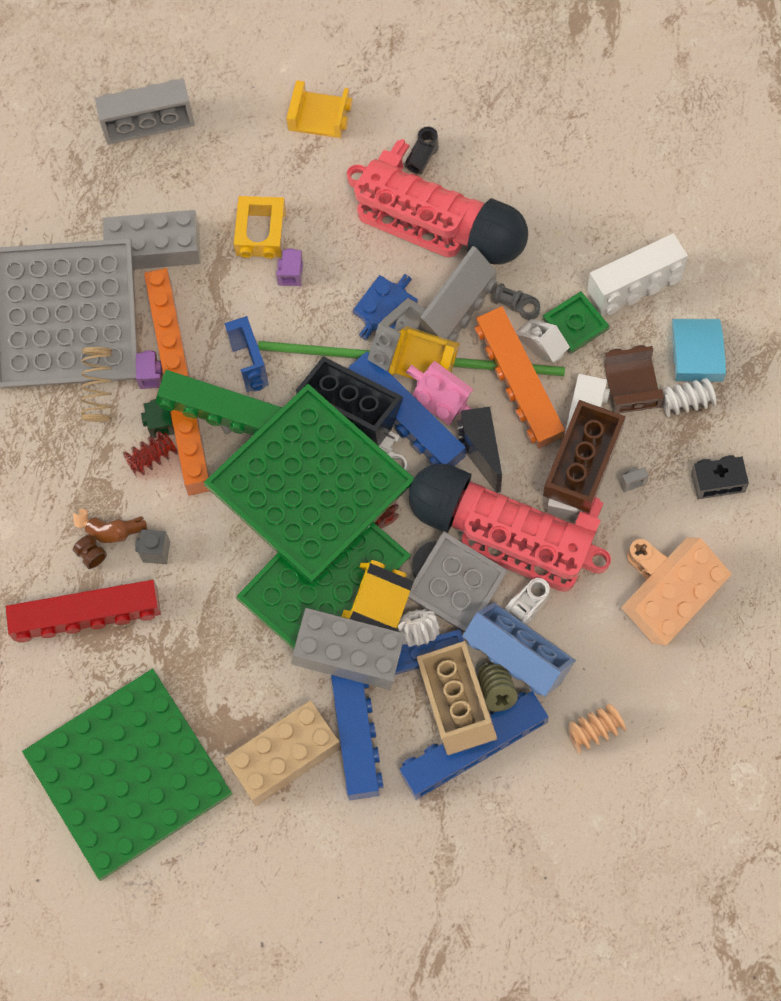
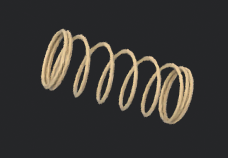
(97, 352)

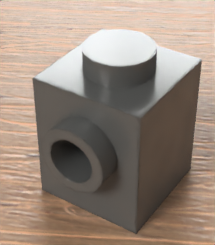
(153, 546)

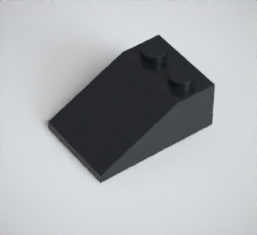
(479, 438)

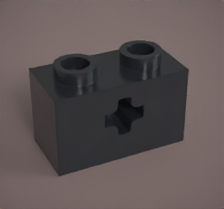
(707, 476)

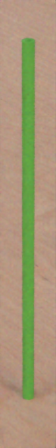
(357, 353)

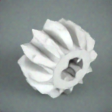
(418, 627)

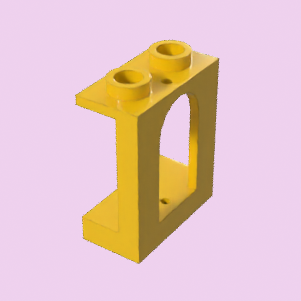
(259, 206)

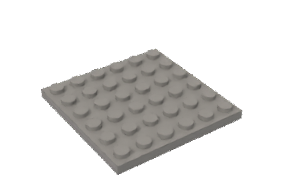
(65, 301)

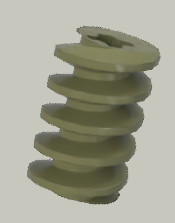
(497, 687)

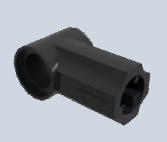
(422, 151)

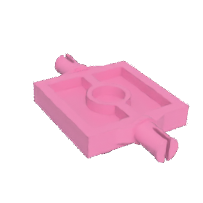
(440, 392)

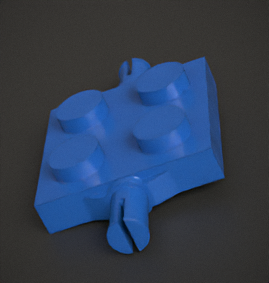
(380, 302)

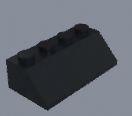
(356, 397)

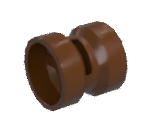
(89, 551)

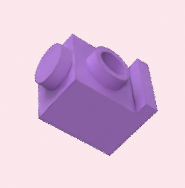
(290, 268)
(148, 370)

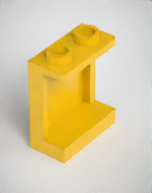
(421, 350)

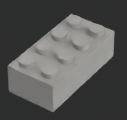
(144, 111)
(158, 238)
(347, 649)

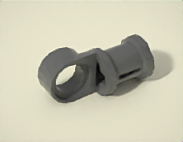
(517, 301)

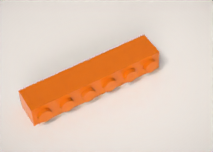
(520, 378)

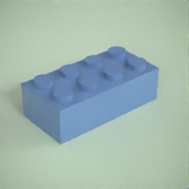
(518, 649)

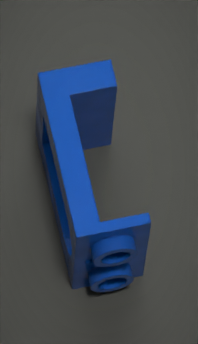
(241, 337)

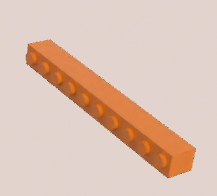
(174, 359)

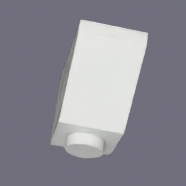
(543, 340)

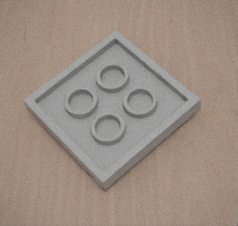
(456, 582)

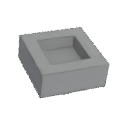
(633, 479)

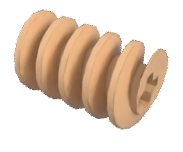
(595, 726)

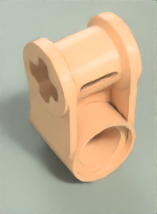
(647, 562)

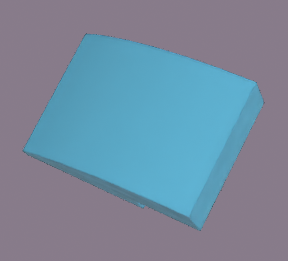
(698, 350)

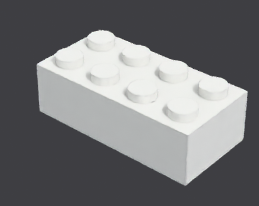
(637, 275)

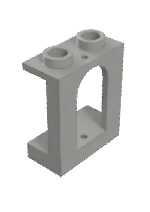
(387, 338)

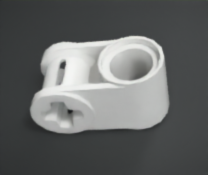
(525, 604)

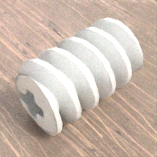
(688, 395)

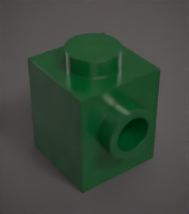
(157, 419)

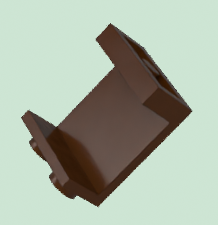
(632, 379)

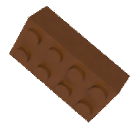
(584, 456)

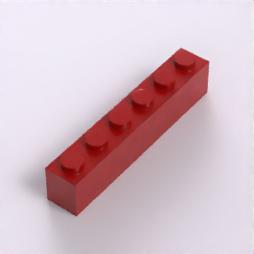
(83, 610)

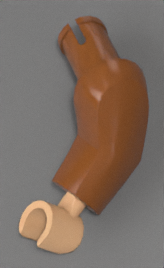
(108, 532)

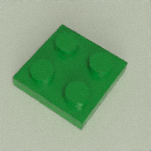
(577, 321)

